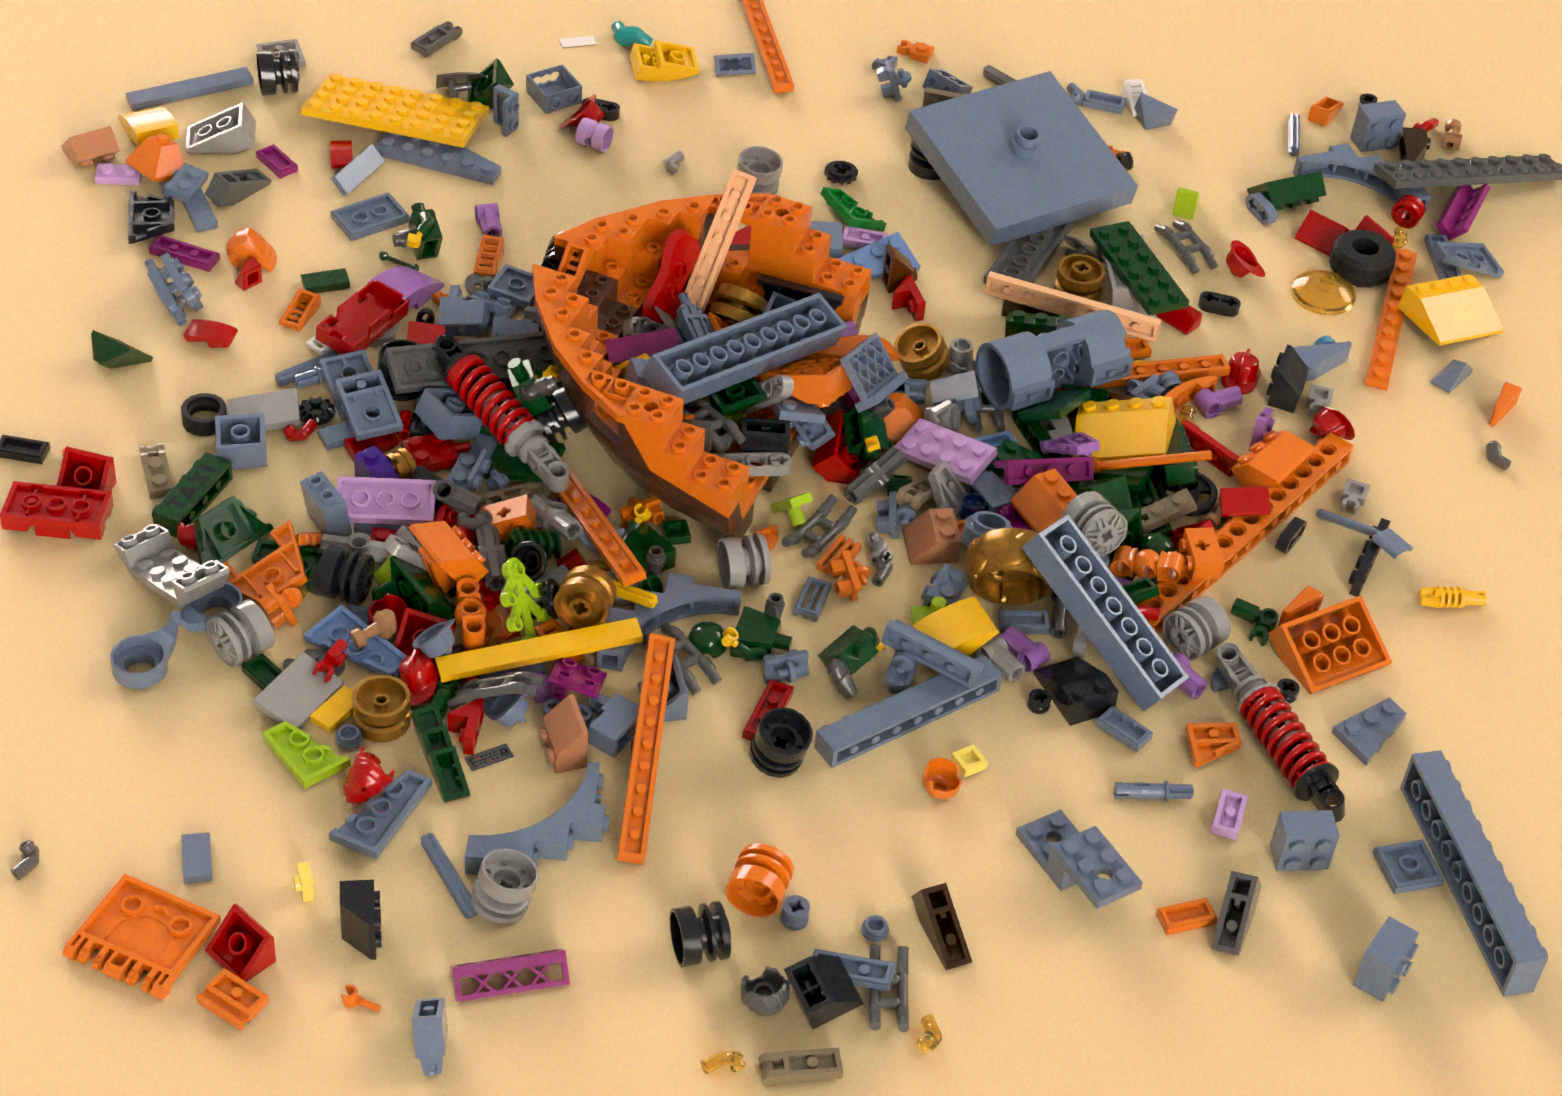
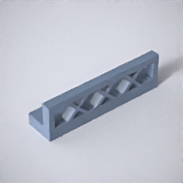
(932, 653)

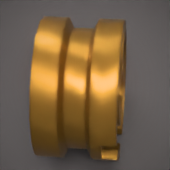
(402, 462)

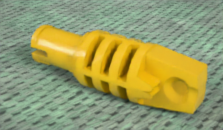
(1450, 597)

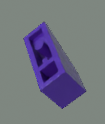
(373, 464)

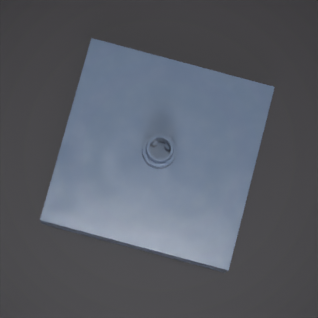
(1020, 158)

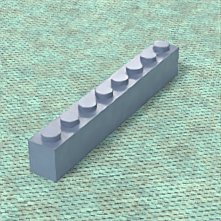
(901, 714)

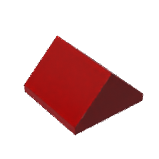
(1319, 232)
(86, 470)
(412, 625)
(242, 945)

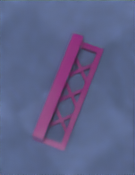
(1461, 210)
(1068, 467)
(506, 964)

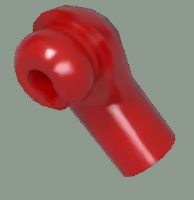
(1428, 125)
(405, 417)
(302, 433)
(1149, 612)

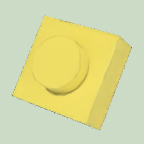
(969, 760)
(304, 882)

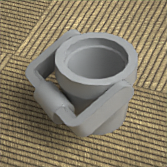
(961, 351)
(944, 415)

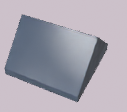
(677, 694)

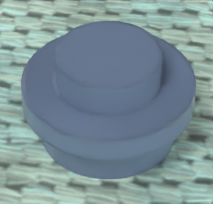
(348, 737)
(875, 928)

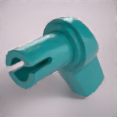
(629, 35)

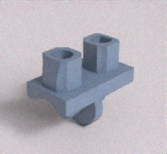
(888, 73)
(914, 389)
(1145, 389)
(893, 515)
(786, 666)
(900, 672)

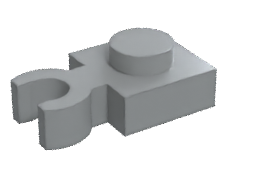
(1319, 397)
(1354, 495)

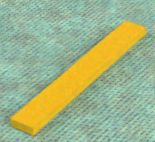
(538, 649)

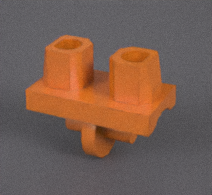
(654, 504)
(853, 575)
(279, 605)

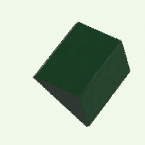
(1112, 489)

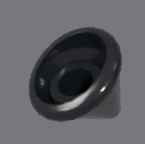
(532, 557)

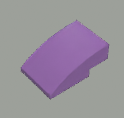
(411, 283)

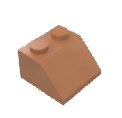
(91, 146)
(933, 537)
(565, 736)

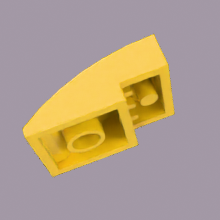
(663, 61)
(149, 123)
(960, 626)

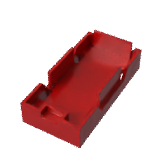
(362, 318)
(56, 510)

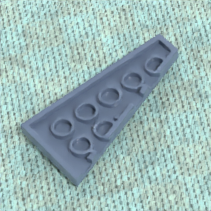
(438, 157)

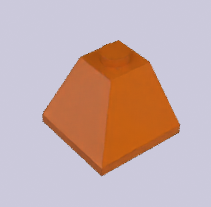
(156, 158)
(902, 417)

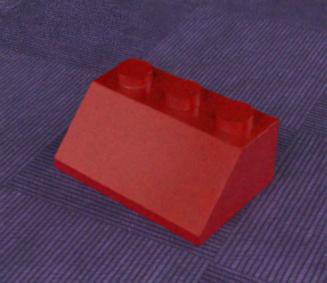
(832, 457)

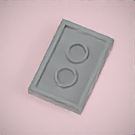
(279, 407)
(297, 692)

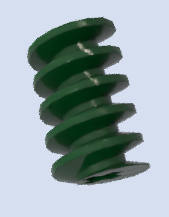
(548, 539)

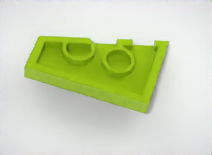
(302, 756)

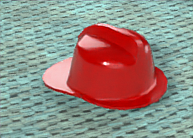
(588, 110)
(1243, 261)
(1243, 372)
(1332, 421)
(419, 675)

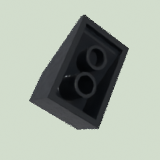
(1077, 689)

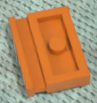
(232, 999)

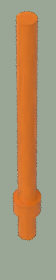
(1099, 465)

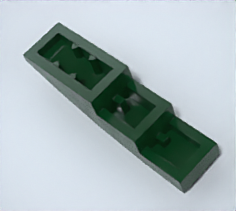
(440, 753)

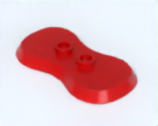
(677, 262)

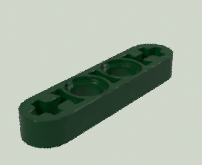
(1033, 434)

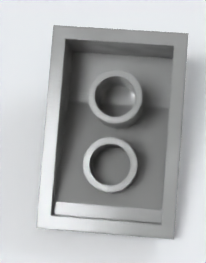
(222, 132)

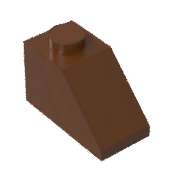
(896, 269)

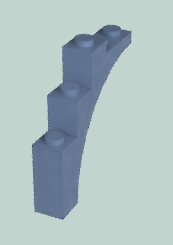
(1344, 164)
(679, 601)
(580, 819)

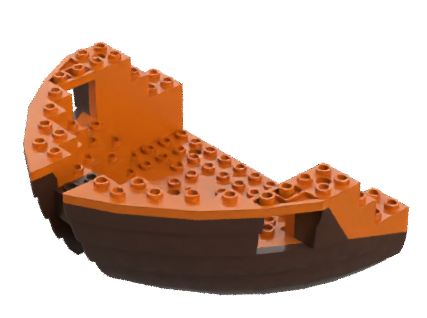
(645, 426)

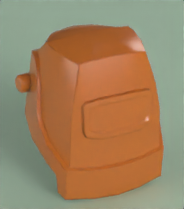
(248, 244)

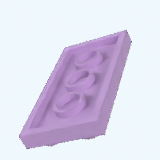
(931, 443)
(388, 500)

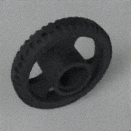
(1202, 486)

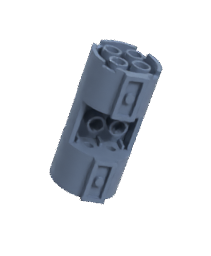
(1029, 367)

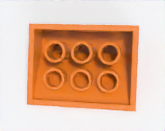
(816, 378)
(1330, 645)

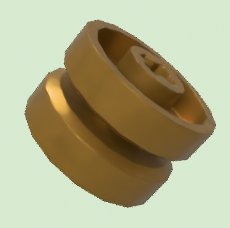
(1080, 276)
(737, 304)
(922, 351)
(585, 597)
(381, 708)

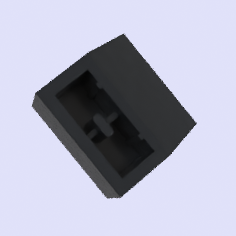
(1287, 380)
(764, 435)
(361, 916)
(822, 988)

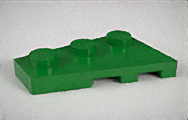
(847, 209)

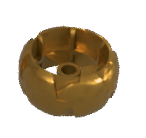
(1002, 570)

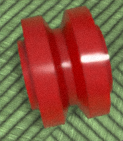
(1408, 211)

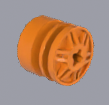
(759, 880)

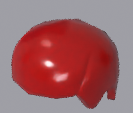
(187, 536)
(390, 602)

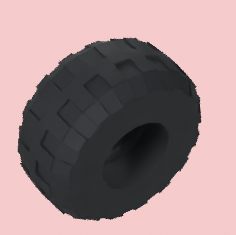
(1363, 258)

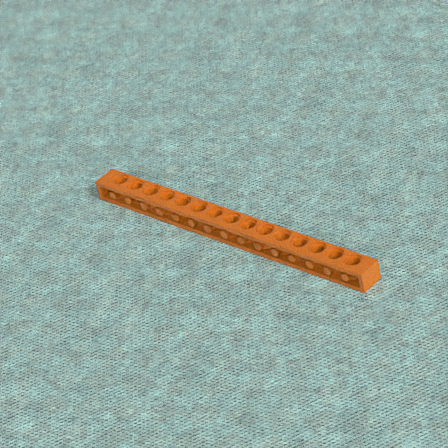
(1245, 532)

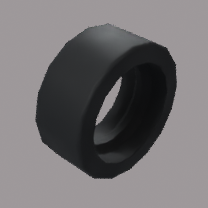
(199, 403)

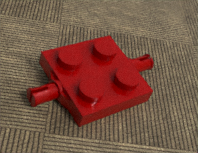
(433, 452)

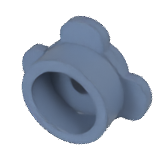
(497, 481)

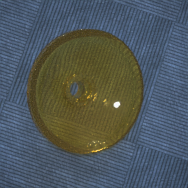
(1323, 292)

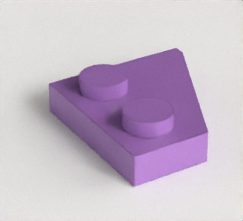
(1263, 424)
(1072, 444)

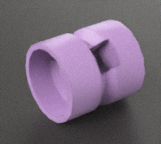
(594, 134)

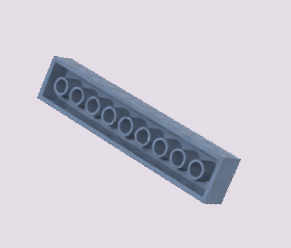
(745, 349)
(1474, 874)

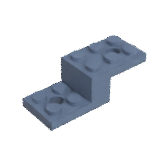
(361, 395)
(1079, 859)

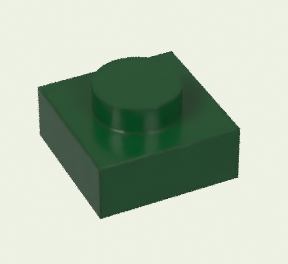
(676, 532)

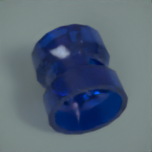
(971, 504)

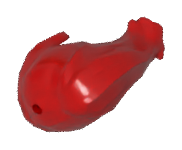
(365, 778)

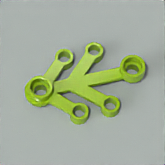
(522, 603)

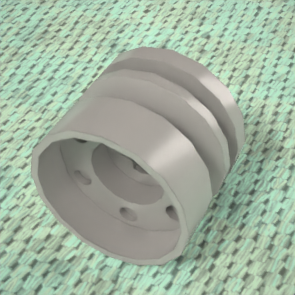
(764, 165)
(1097, 521)
(743, 561)
(1196, 627)
(240, 633)
(504, 886)

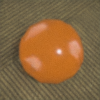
(941, 778)

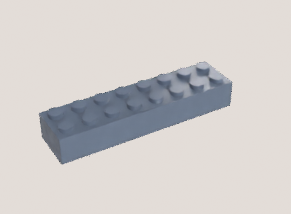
(1105, 612)

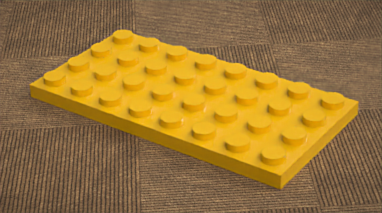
(395, 110)

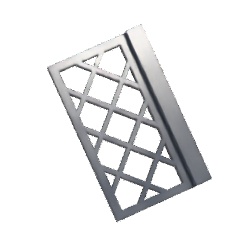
(881, 385)

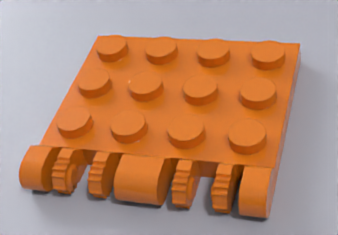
(142, 929)

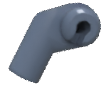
(1076, 93)

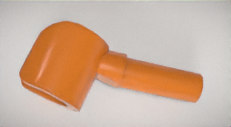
(354, 999)

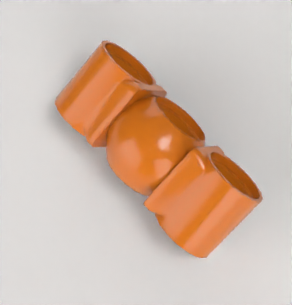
(1147, 562)
(470, 613)

